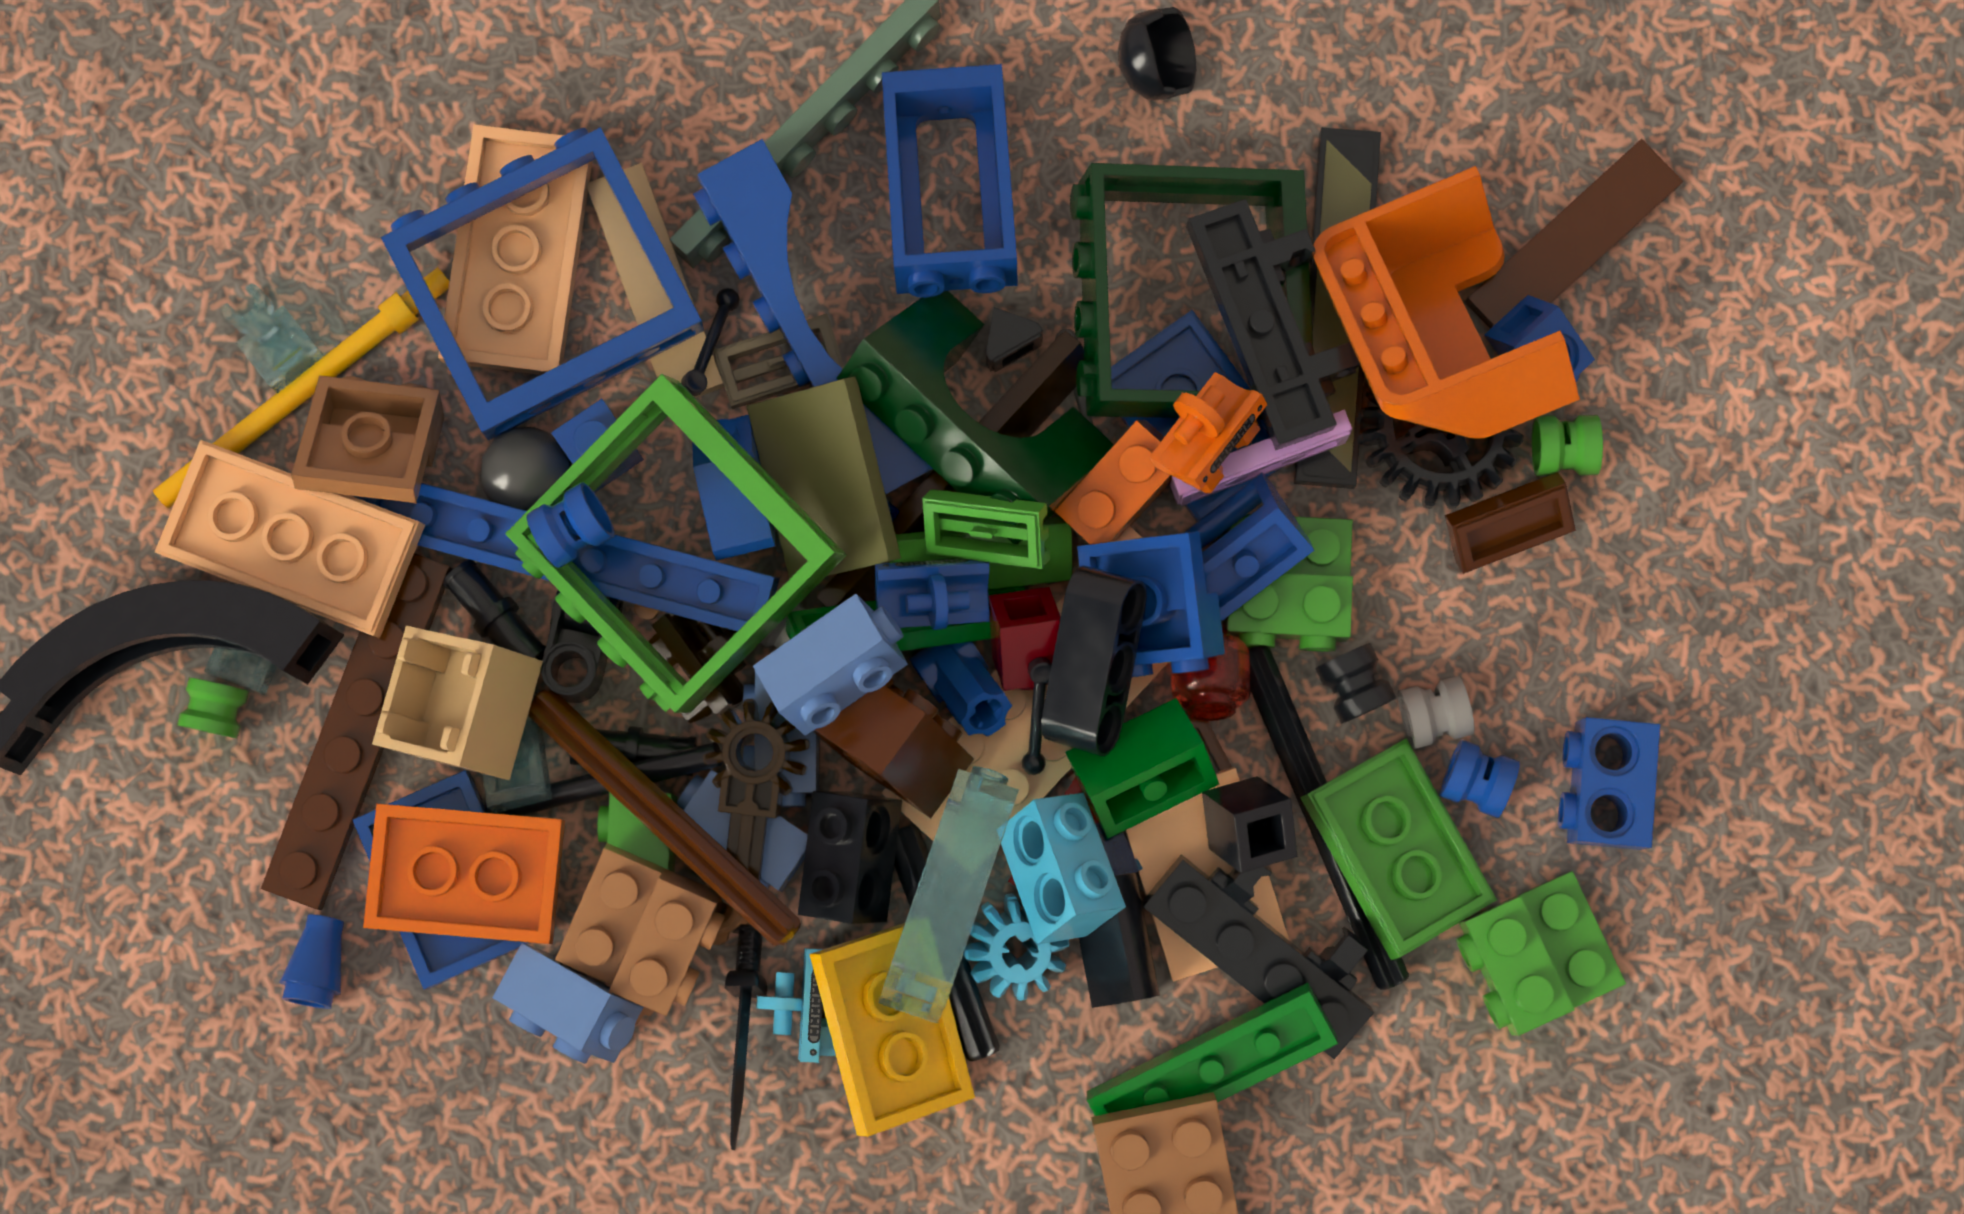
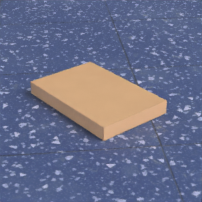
(1160, 843)

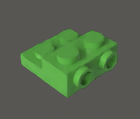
(1308, 600)
(1539, 955)

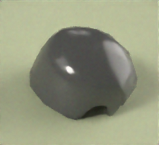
(521, 466)

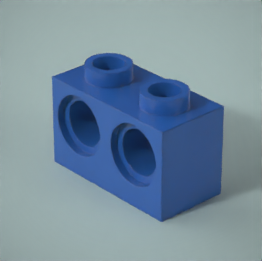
(1627, 787)

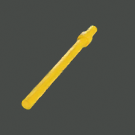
(396, 314)

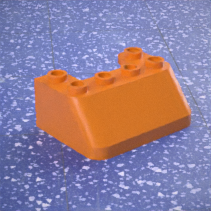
(1398, 299)

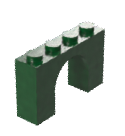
(905, 387)

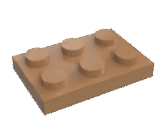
(1166, 1158)

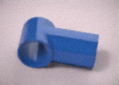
(962, 681)

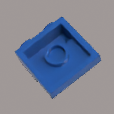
(1179, 614)

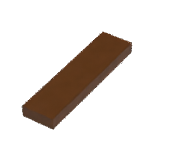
(1579, 234)

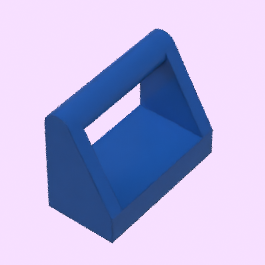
(1255, 549)

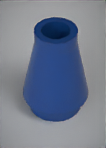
(315, 965)

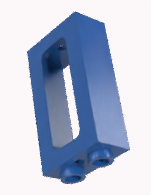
(939, 95)

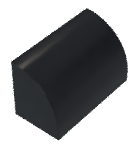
(1119, 953)

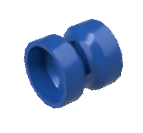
(570, 525)
(1479, 778)

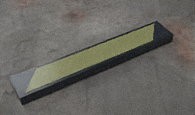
(1342, 190)

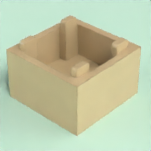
(457, 702)

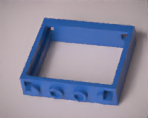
(585, 370)

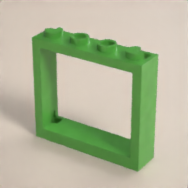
(586, 602)

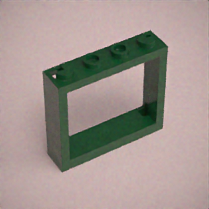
(1285, 210)

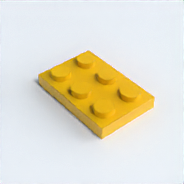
(888, 1059)

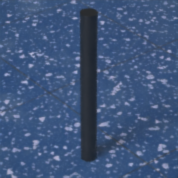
(655, 768)

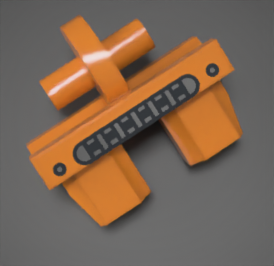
(1208, 431)

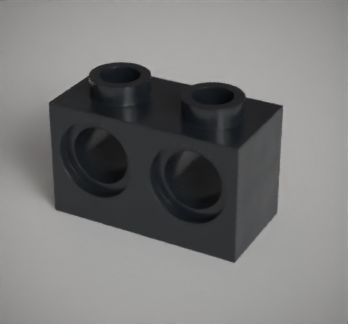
(849, 857)

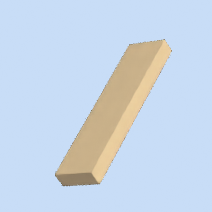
(638, 277)

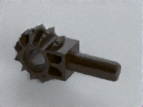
(749, 792)

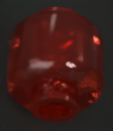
(1218, 690)

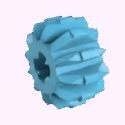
(1008, 968)

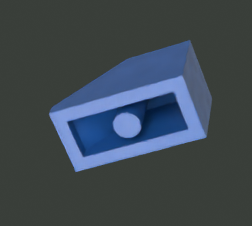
(730, 518)

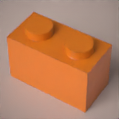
(1117, 487)

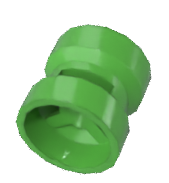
(1567, 445)

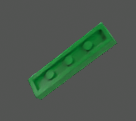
(1225, 1057)

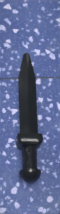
(746, 984)

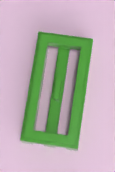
(972, 515)

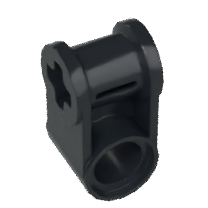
(574, 640)

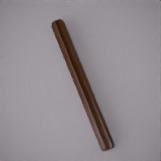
(664, 818)

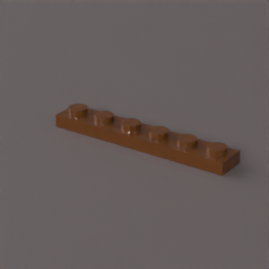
(344, 752)

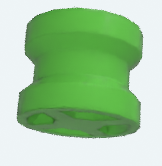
(212, 707)

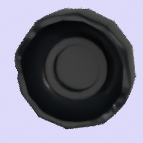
(1158, 54)

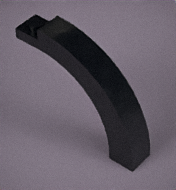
(142, 625)

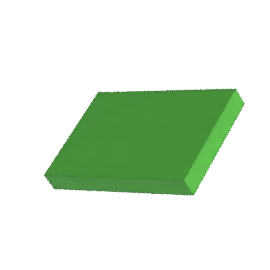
(1398, 849)

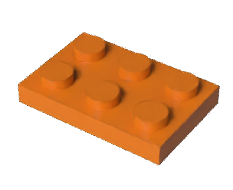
(464, 873)

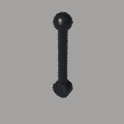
(695, 380)
(1039, 671)

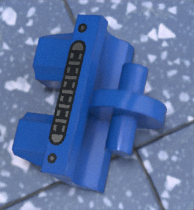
(934, 592)

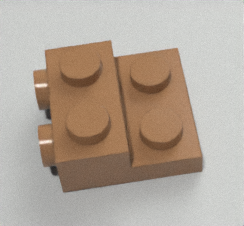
(368, 439)
(641, 930)

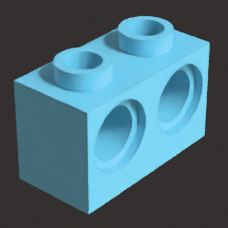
(1061, 868)

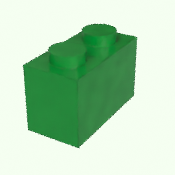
(1147, 772)

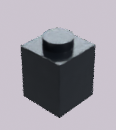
(1249, 824)

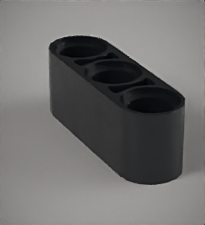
(1093, 660)

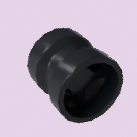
(1354, 680)

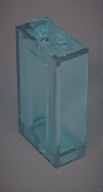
(949, 894)

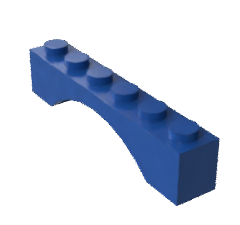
(754, 209)

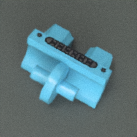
(814, 1030)

